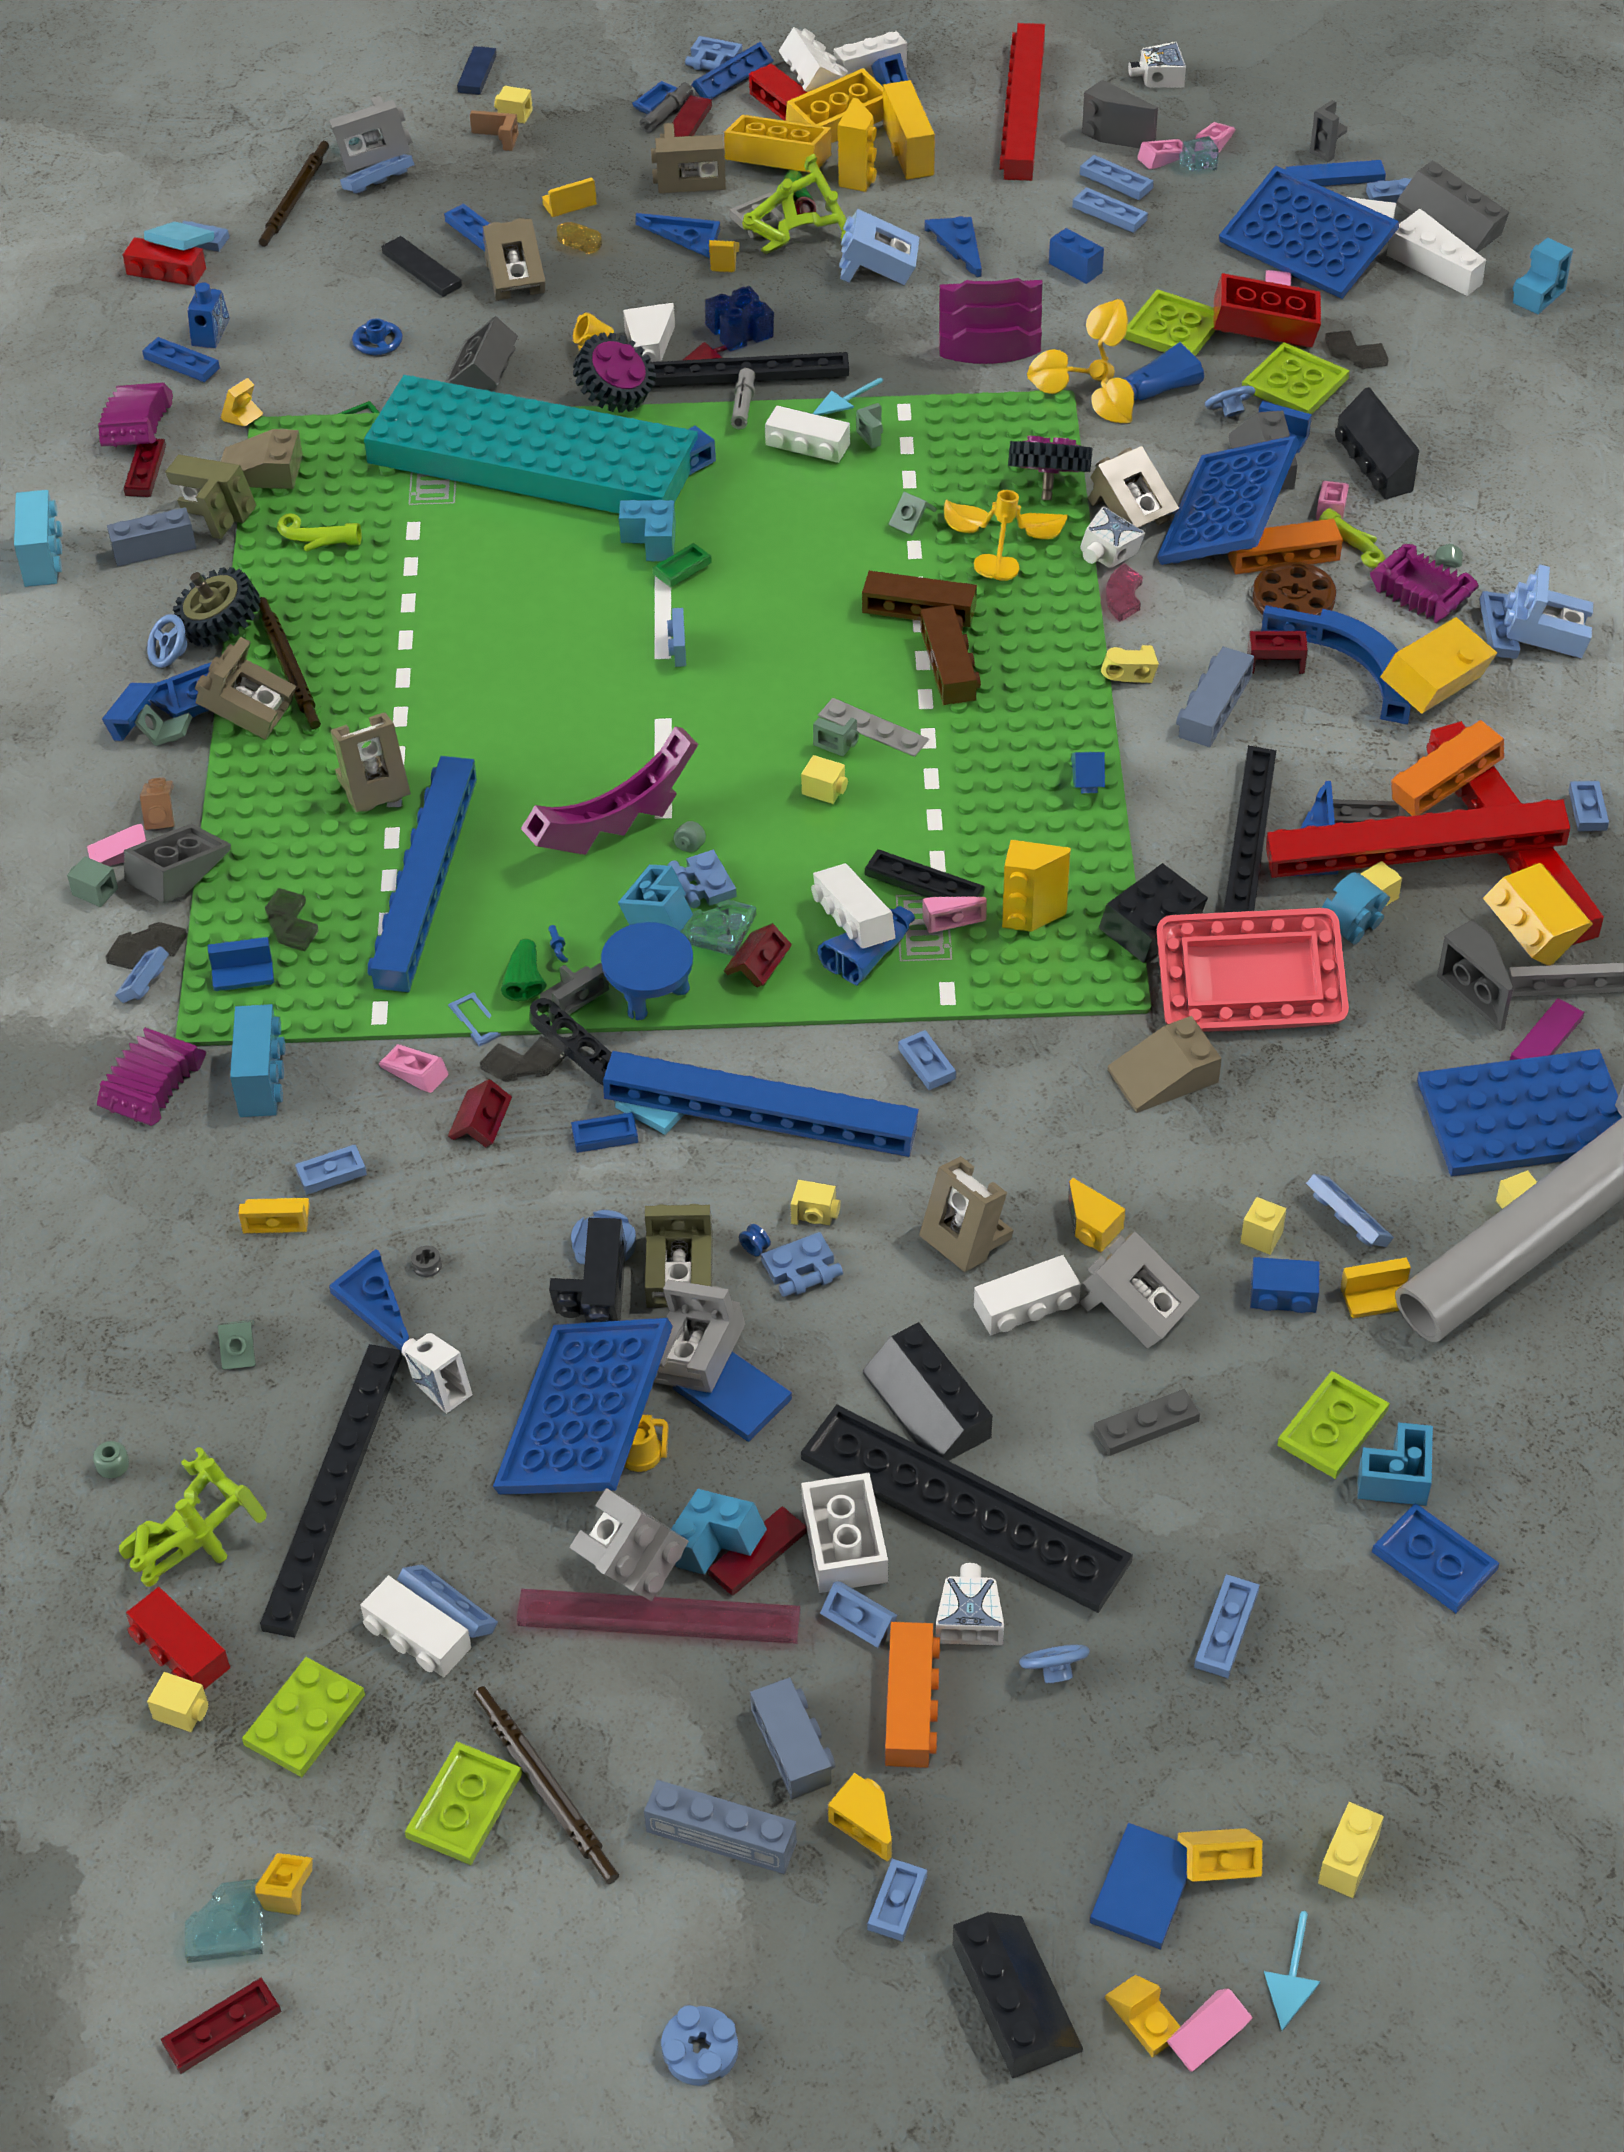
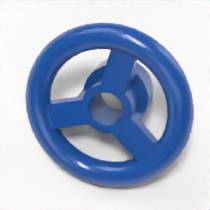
(376, 331)

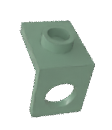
(909, 513)
(162, 731)
(236, 1344)

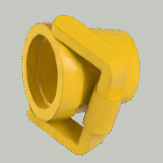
(587, 326)
(646, 1446)

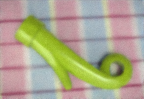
(319, 536)
(1359, 539)

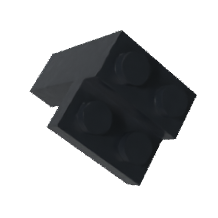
(601, 1289)

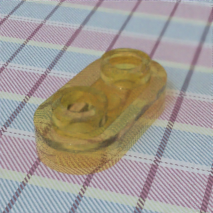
(579, 237)

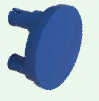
(647, 963)

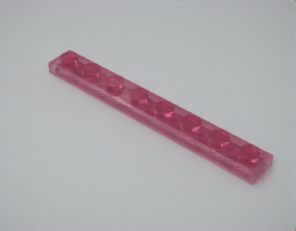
(659, 1616)

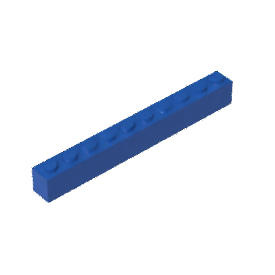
(423, 874)
(760, 1103)

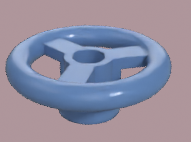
(1231, 400)
(171, 643)
(1055, 1661)

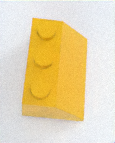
(856, 148)
(1034, 885)
(1538, 913)

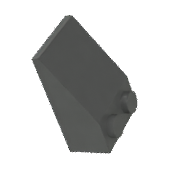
(1118, 116)
(173, 861)
(1476, 972)

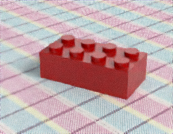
(1267, 310)

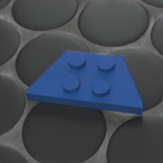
(178, 693)

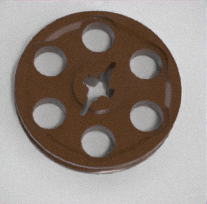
(1303, 588)

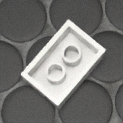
(844, 1532)

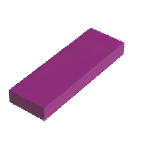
(1549, 1031)

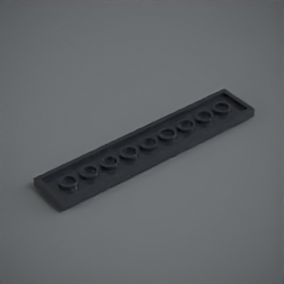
(969, 1508)

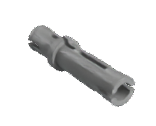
(744, 392)

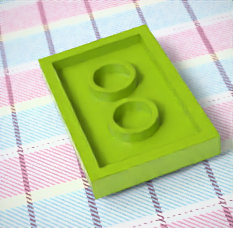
(1333, 1424)
(303, 1716)
(463, 1803)

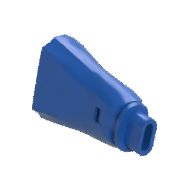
(1169, 371)
(855, 963)

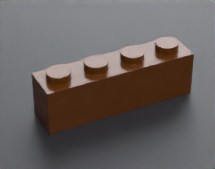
(906, 595)
(949, 654)

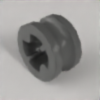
(434, 1264)

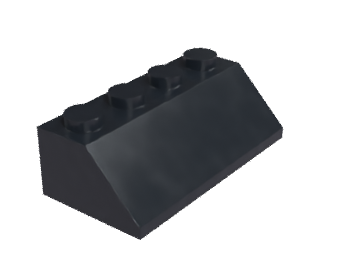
(1378, 445)
(928, 1394)
(1014, 1992)

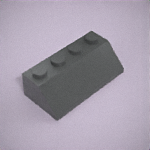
(1454, 206)

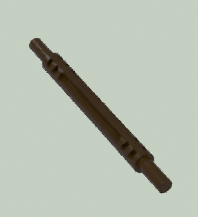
(293, 194)
(288, 663)
(546, 1785)

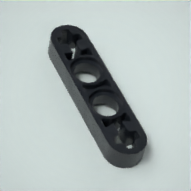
(571, 1044)

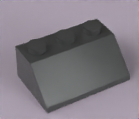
(483, 356)
(1263, 428)

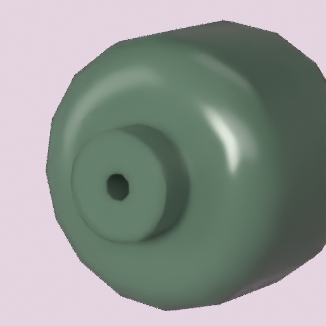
(1449, 556)
(689, 836)
(111, 1459)

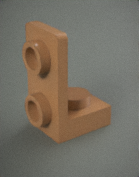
(494, 123)

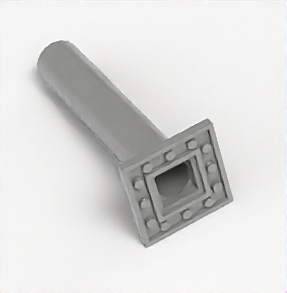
(1517, 1237)

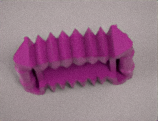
(134, 414)
(1422, 583)
(147, 1075)

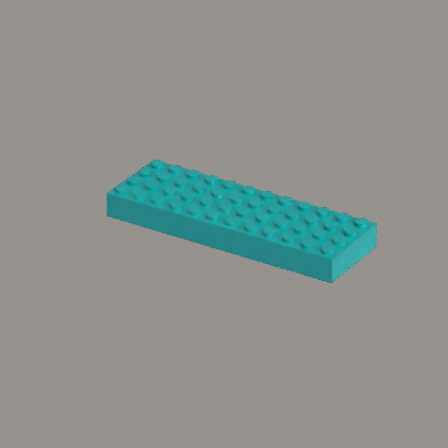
(528, 445)

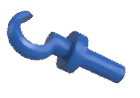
(557, 943)

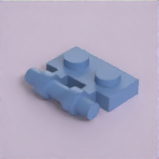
(712, 49)
(710, 876)
(798, 1258)

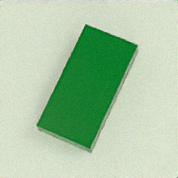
(682, 565)

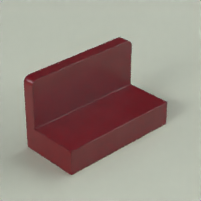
(759, 954)
(481, 1113)

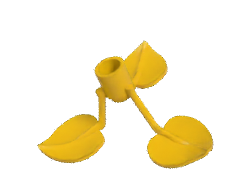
(1116, 397)
(1006, 508)

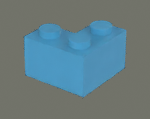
(1545, 278)
(651, 524)
(656, 898)
(1399, 1473)
(715, 1524)

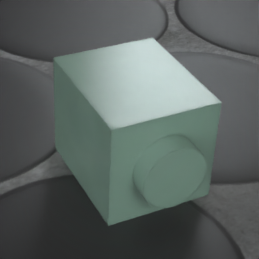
(92, 881)

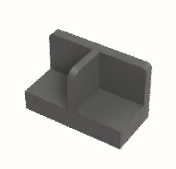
(1326, 131)
(577, 988)

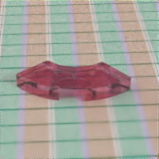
(1121, 592)

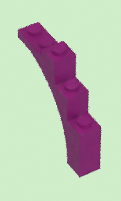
(647, 792)

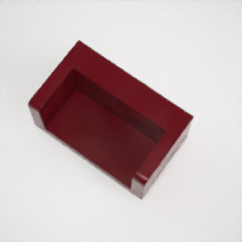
(1279, 646)

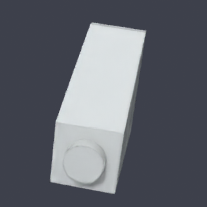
(650, 328)

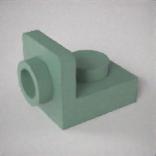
(869, 424)
(834, 736)

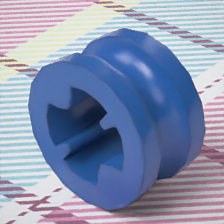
(754, 1240)

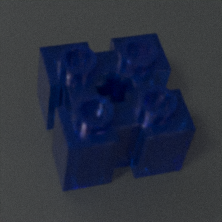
(739, 318)

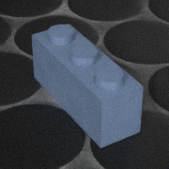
(151, 536)
(792, 1737)

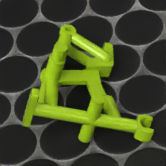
(784, 196)
(187, 1524)

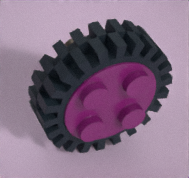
(614, 372)
(1050, 458)

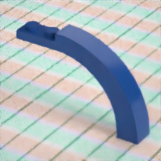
(1351, 638)

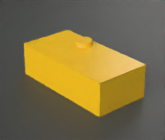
(829, 102)
(908, 130)
(776, 142)
(1438, 665)

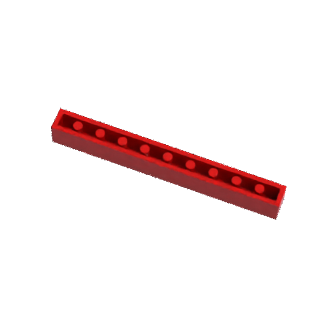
(1022, 102)
(1492, 790)
(1417, 838)

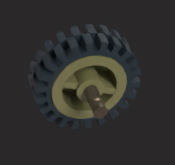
(217, 605)

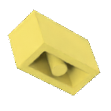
(1350, 1849)

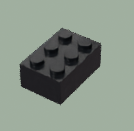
(1135, 913)

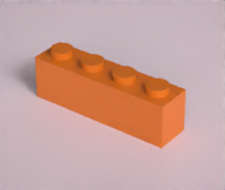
(1299, 542)
(1447, 768)
(910, 1695)

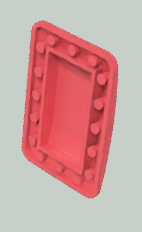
(1253, 969)

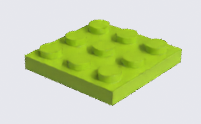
(1171, 320)
(1296, 379)

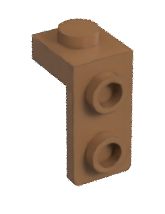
(157, 804)

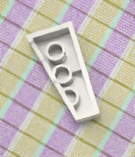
(810, 60)
(1436, 253)

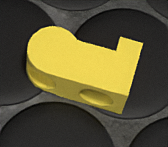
(1130, 664)

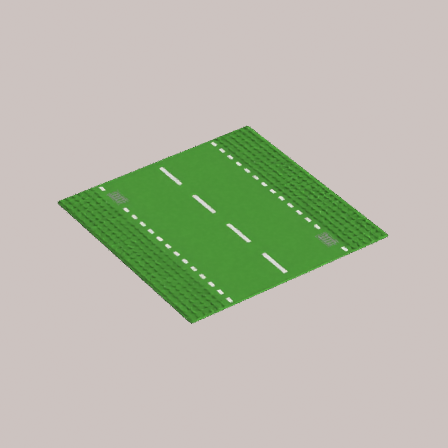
(546, 659)

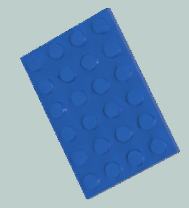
(1309, 231)
(1228, 500)
(1519, 1110)
(583, 1407)

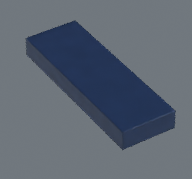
(476, 70)

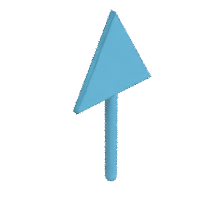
(835, 403)
(1290, 1991)

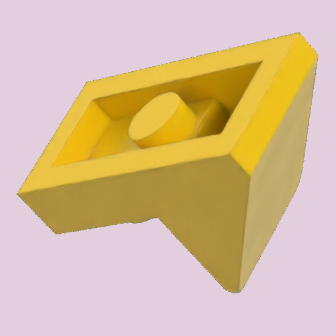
(723, 255)
(238, 405)
(282, 1883)
(1143, 2013)

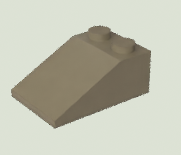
(268, 458)
(1167, 1065)

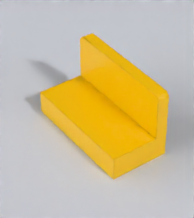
(570, 197)
(274, 1215)
(1372, 1286)
(1222, 1854)

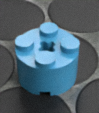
(1357, 906)

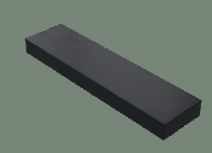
(421, 266)
(919, 878)

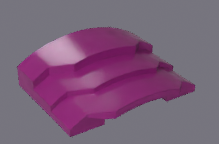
(990, 320)

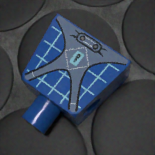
(207, 316)

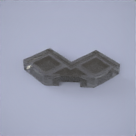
(1342, 345)
(282, 915)
(131, 947)
(508, 1064)

